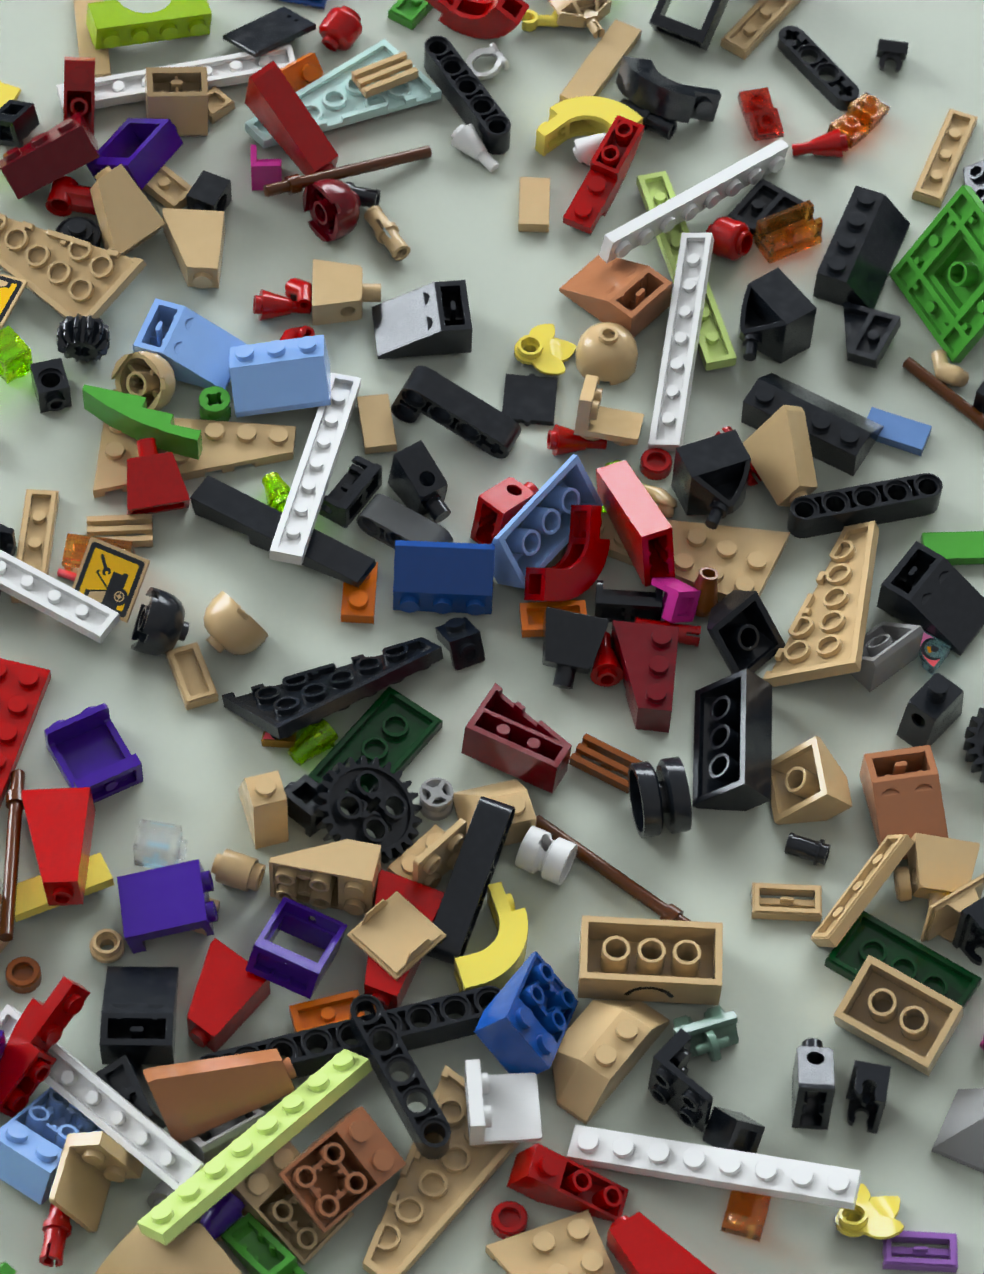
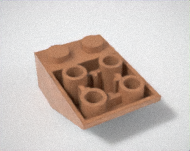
(620, 292)
(903, 792)
(341, 1168)

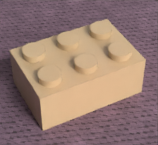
(898, 1015)

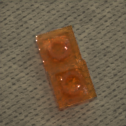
(860, 118)

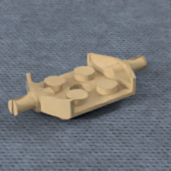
(582, 14)

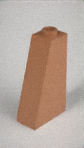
(218, 1089)

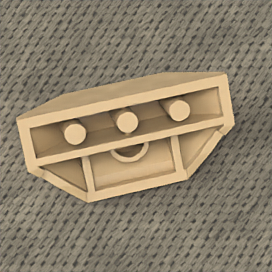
(601, 1052)

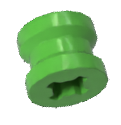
(219, 401)

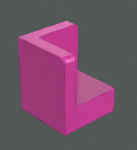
(264, 170)
(679, 599)

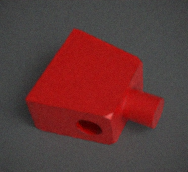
(154, 481)
(498, 507)

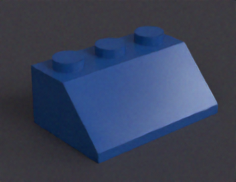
(443, 577)

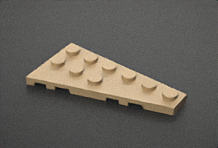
(223, 447)
(738, 554)
(833, 620)
(555, 1248)

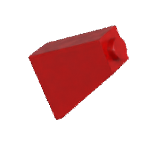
(223, 997)

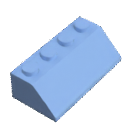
(542, 524)

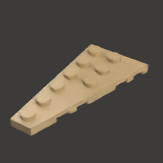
(64, 269)
(433, 1190)

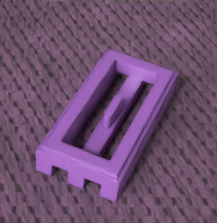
(921, 1264)

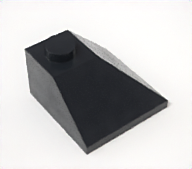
(743, 631)

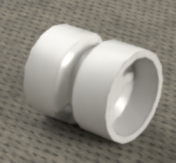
(546, 855)

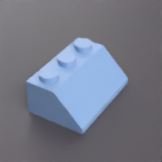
(280, 376)

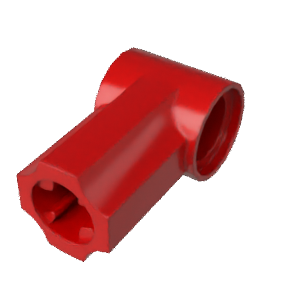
(69, 196)

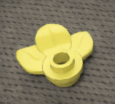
(546, 351)
(871, 1216)

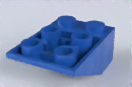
(527, 1018)

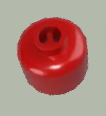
(340, 28)
(731, 238)

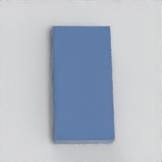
(901, 431)

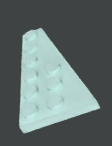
(338, 101)

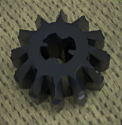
(83, 338)

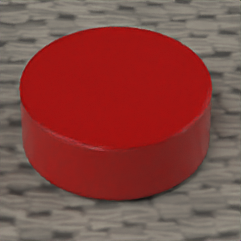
(656, 464)
(509, 1219)

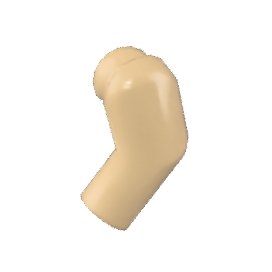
(947, 372)

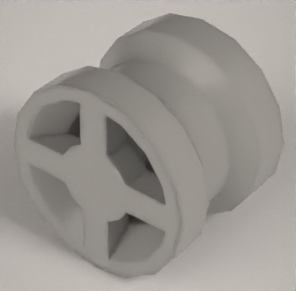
(434, 790)

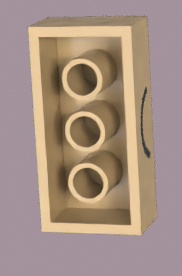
(650, 960)

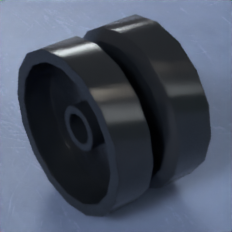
(660, 797)

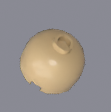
(607, 352)
(145, 376)
(231, 627)

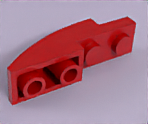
(605, 175)
(26, 1054)

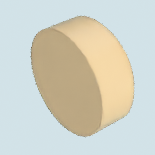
(902, 884)

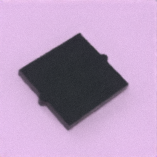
(530, 399)

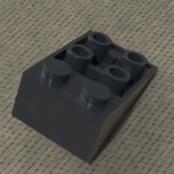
(424, 322)
(933, 594)
(139, 1015)

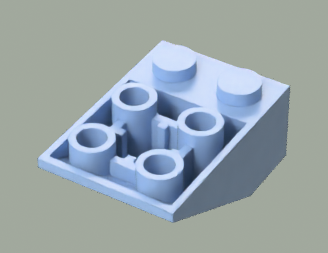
(189, 343)
(34, 1143)

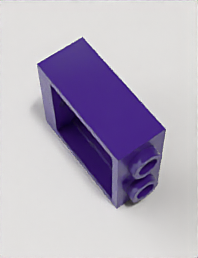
(140, 147)
(290, 968)

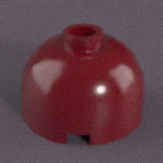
(332, 208)

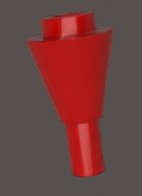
(828, 144)
(272, 305)
(563, 441)
(606, 667)

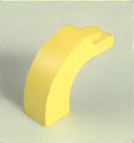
(580, 118)
(505, 954)

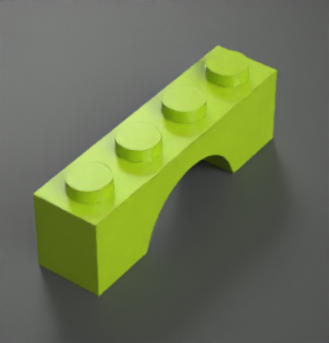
(117, 26)

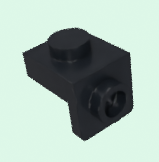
(462, 642)

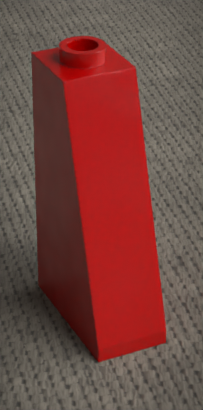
(288, 120)
(637, 521)
(62, 837)
(427, 901)
(648, 1250)

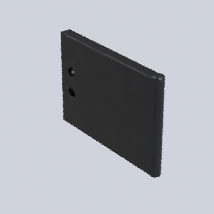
(269, 32)

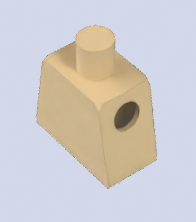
(340, 292)
(940, 865)

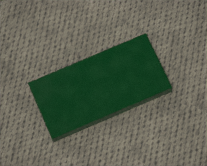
(390, 730)
(904, 954)

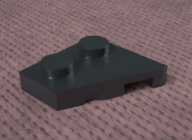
(868, 333)

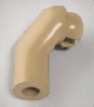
(664, 499)

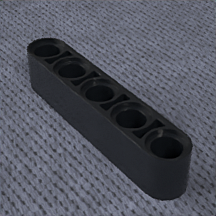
(467, 94)
(876, 501)
(471, 877)
(405, 1092)

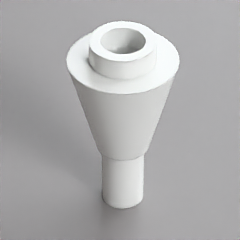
(469, 142)
(586, 147)

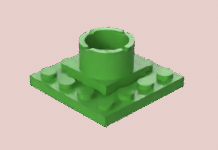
(946, 274)

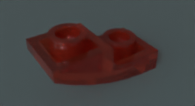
(759, 114)

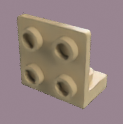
(605, 423)
(431, 855)
(85, 1176)

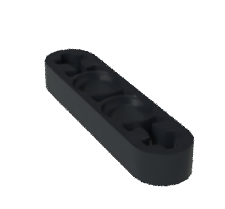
(813, 70)

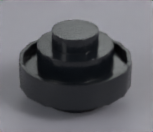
(81, 228)

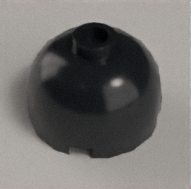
(159, 623)

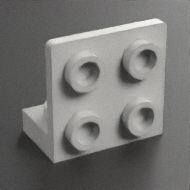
(501, 1106)

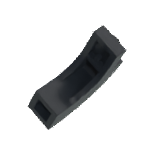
(663, 97)

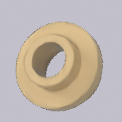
(107, 937)

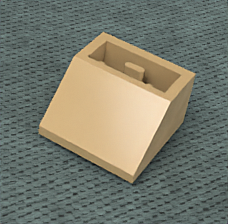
(178, 96)

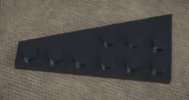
(324, 690)

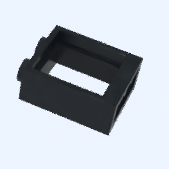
(684, 32)

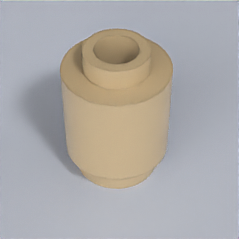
(238, 870)

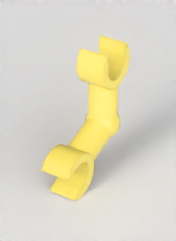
(532, 20)

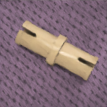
(395, 244)

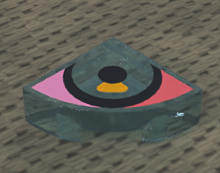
(932, 652)

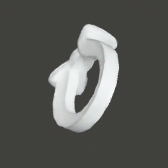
(488, 51)

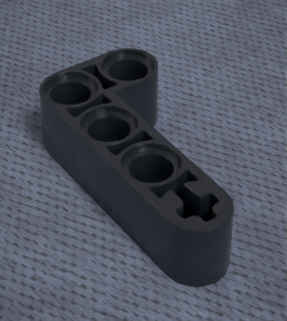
(456, 410)

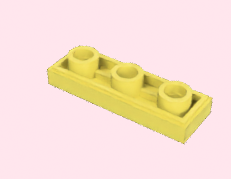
(32, 897)

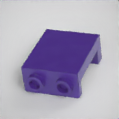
(93, 753)
(166, 902)

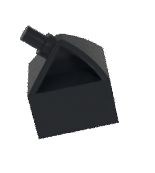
(775, 318)
(711, 476)

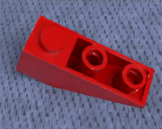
(79, 88)
(565, 1184)

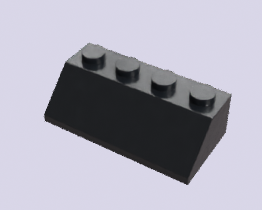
(861, 250)
(834, 431)
(733, 743)

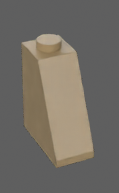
(123, 211)
(196, 243)
(784, 455)
(265, 808)

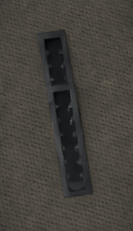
(259, 521)

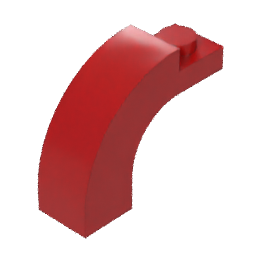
(481, 17)
(579, 565)

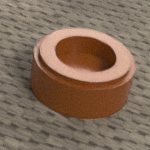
(23, 975)

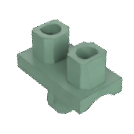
(710, 1034)

